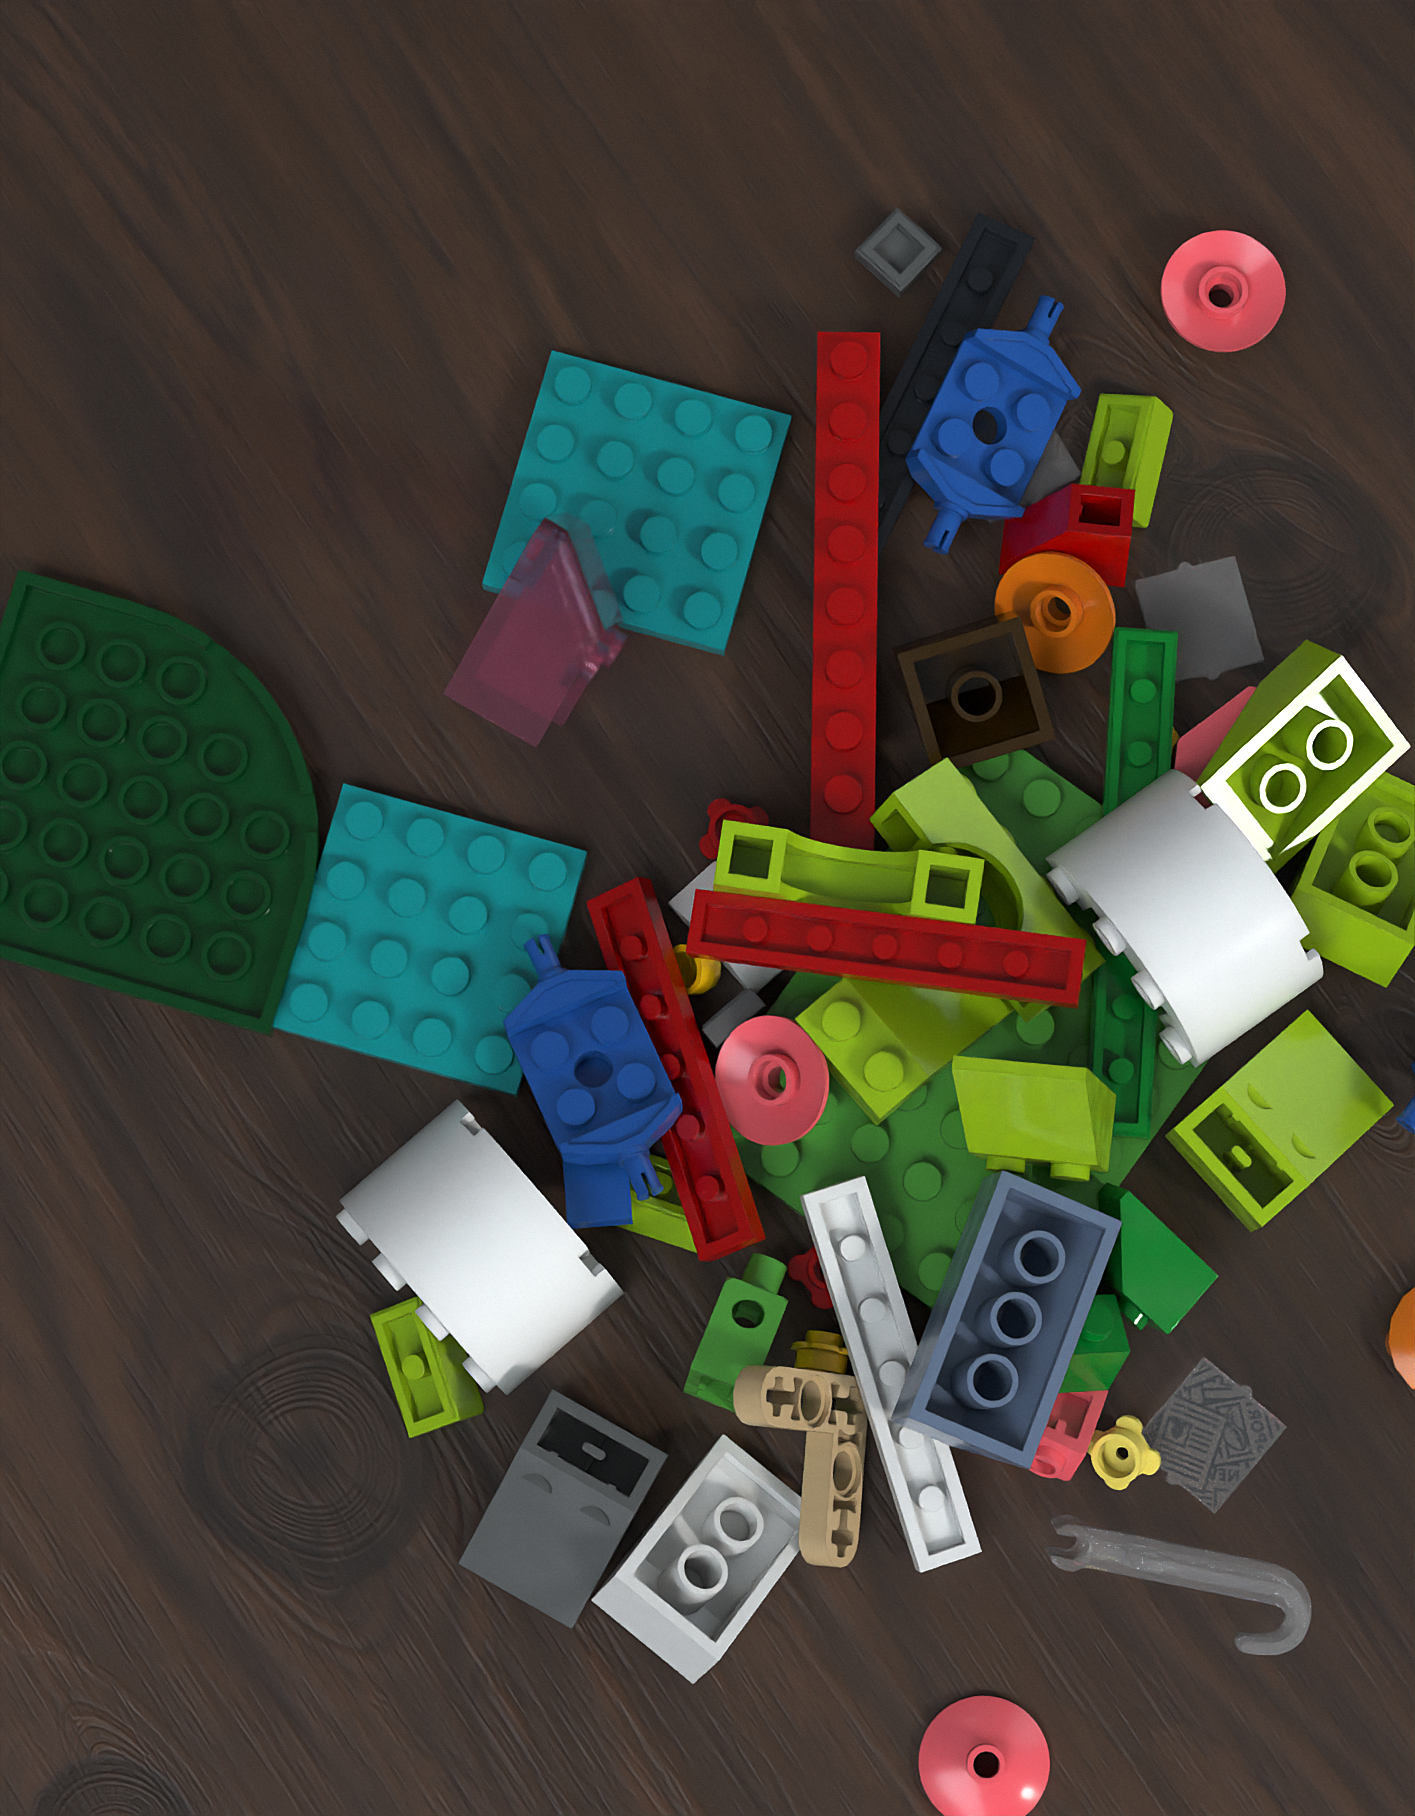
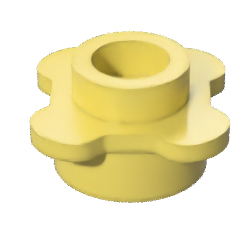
(1112, 1467)

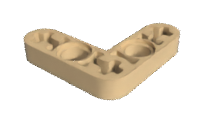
(828, 1504)

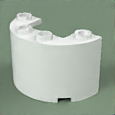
(1189, 913)
(478, 1249)

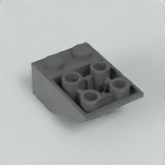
(562, 1508)

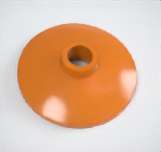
(1056, 639)

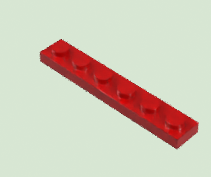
(887, 948)
(700, 1140)

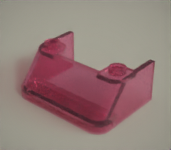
(542, 634)

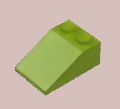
(1300, 752)
(1361, 883)
(894, 1038)
(1035, 1116)

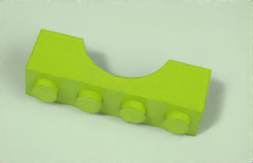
(946, 816)
(798, 869)

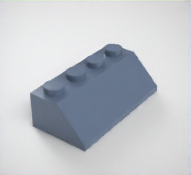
(1006, 1320)

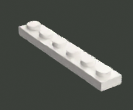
(881, 1354)

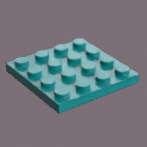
(662, 481)
(424, 937)

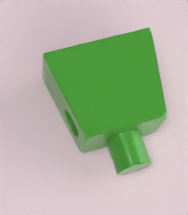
(725, 1344)

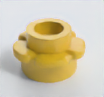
(821, 1352)

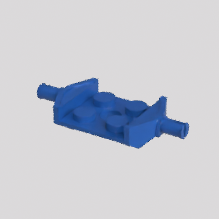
(1025, 392)
(581, 1018)

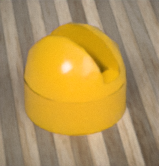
(697, 973)

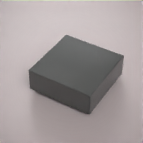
(898, 252)
(740, 1009)

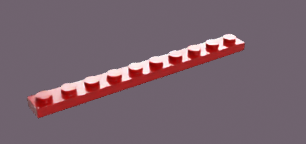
(845, 589)

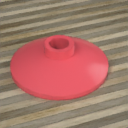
(1229, 264)
(750, 1082)
(975, 1727)

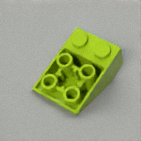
(1279, 1121)

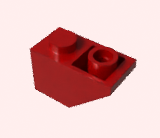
(1077, 521)

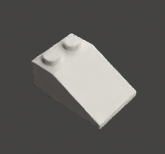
(705, 1560)

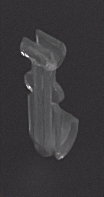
(1192, 1569)

